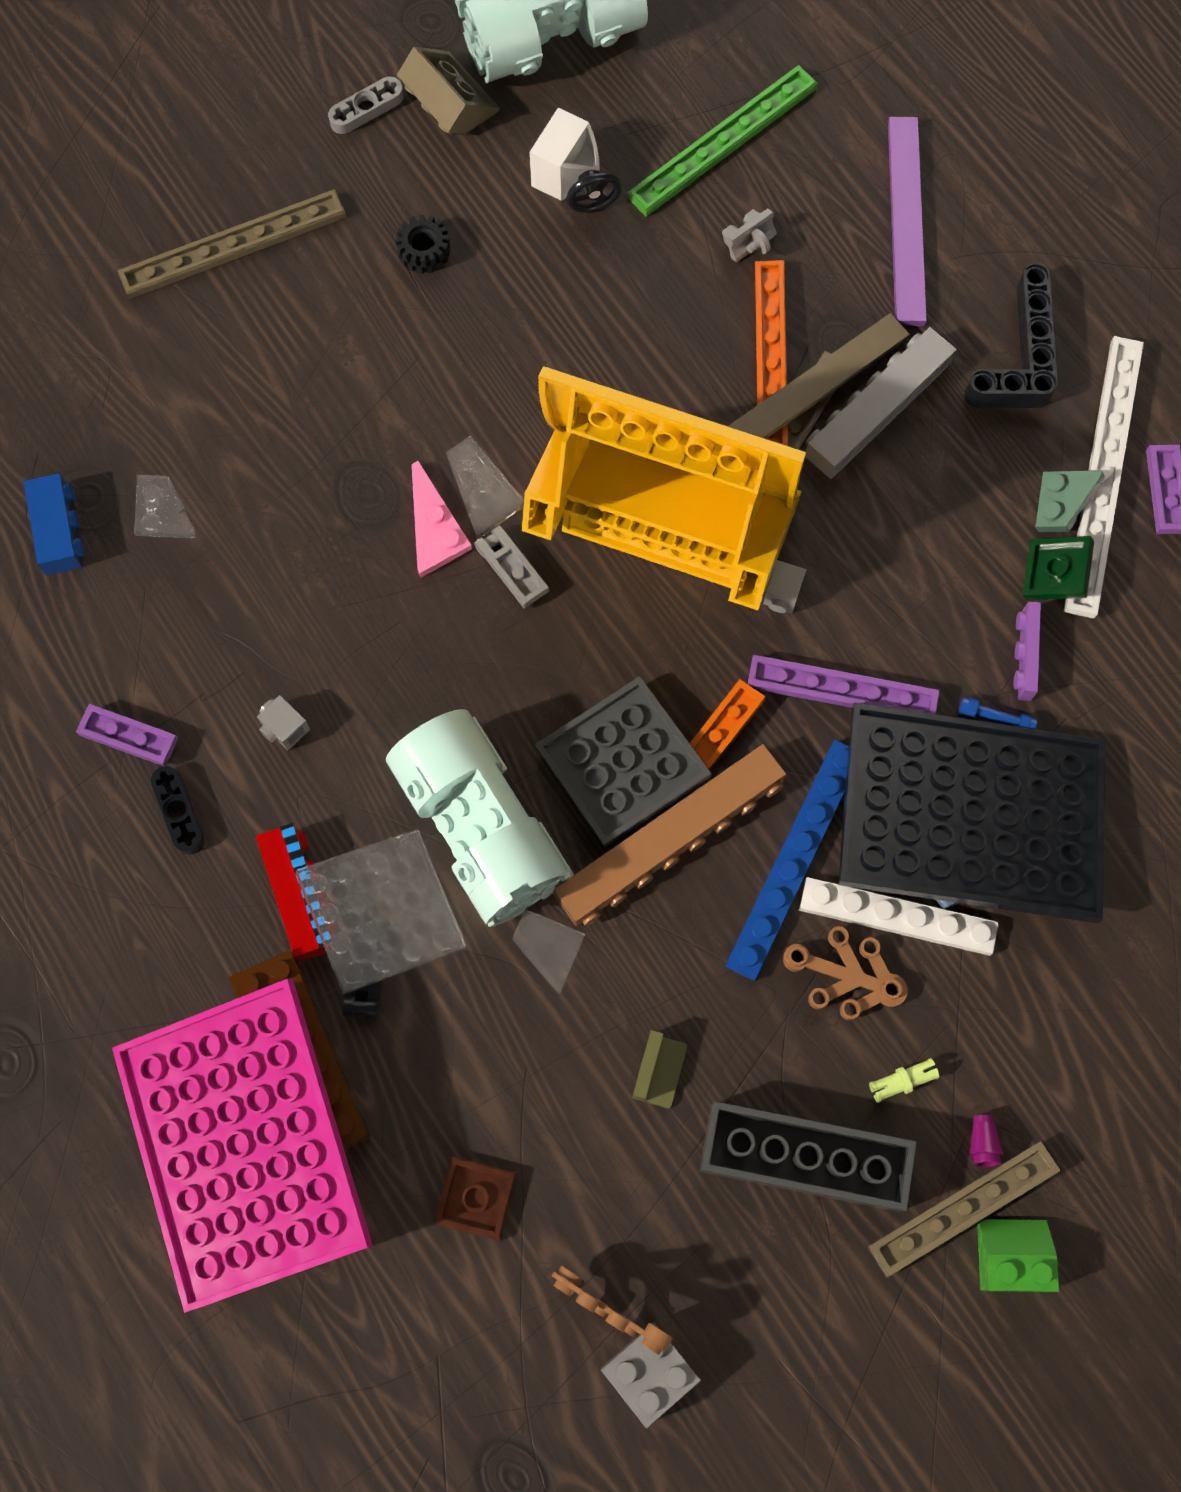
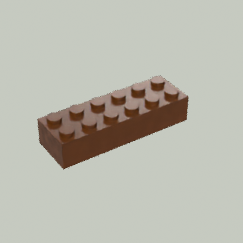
(341, 1097)

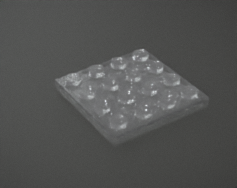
(380, 910)

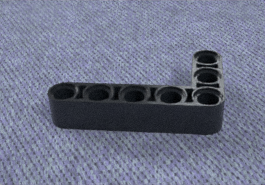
(1032, 349)

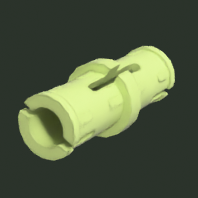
(904, 1080)

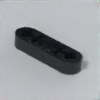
(177, 786)

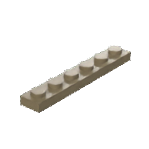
(963, 1209)

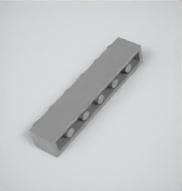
(879, 402)

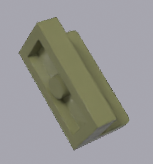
(659, 1070)

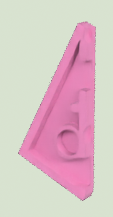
(436, 530)

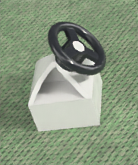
(568, 161)

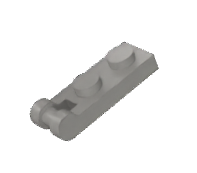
(512, 567)

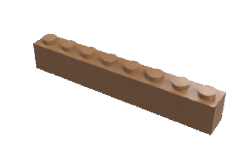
(670, 835)

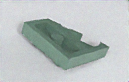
(1064, 497)

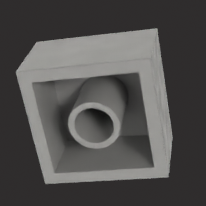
(649, 1380)

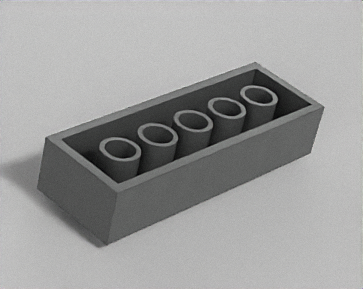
(808, 1157)

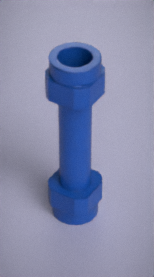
(970, 708)

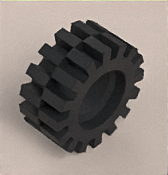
(418, 230)

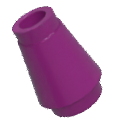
(985, 1142)

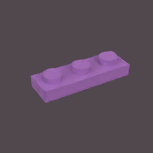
(1165, 485)
(1027, 651)
(127, 735)

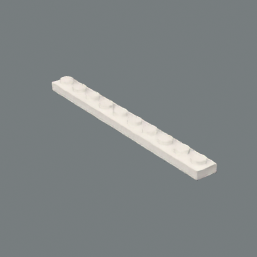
(1108, 456)

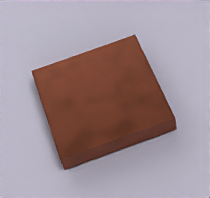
(475, 1198)

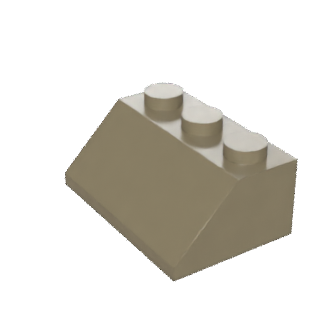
(446, 90)

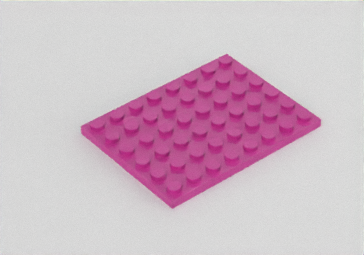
(241, 1146)

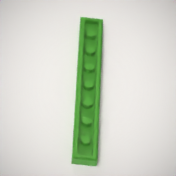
(722, 140)

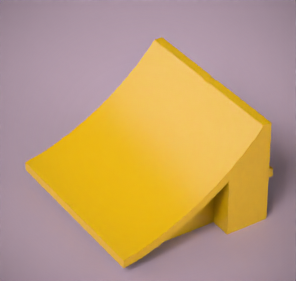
(662, 485)

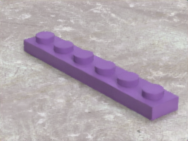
(837, 686)

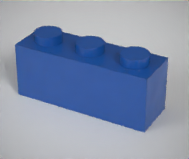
(54, 524)

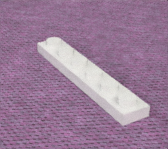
(898, 916)

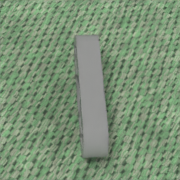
(367, 94)

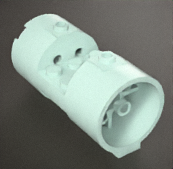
(509, 34)
(458, 781)

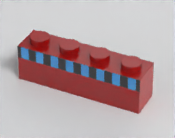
(282, 855)

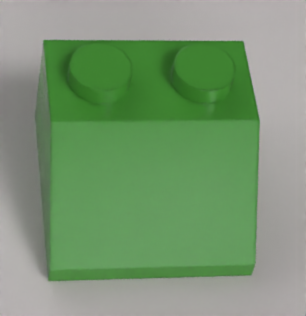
(1017, 1256)

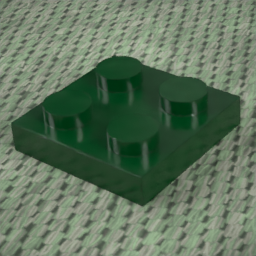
(1058, 568)

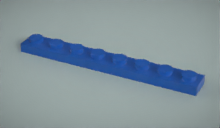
(791, 864)

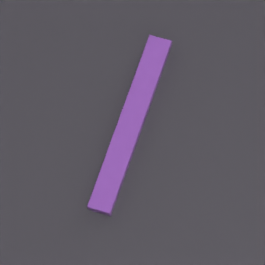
(906, 221)

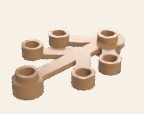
(850, 975)
(569, 1282)

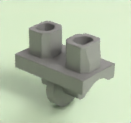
(752, 236)

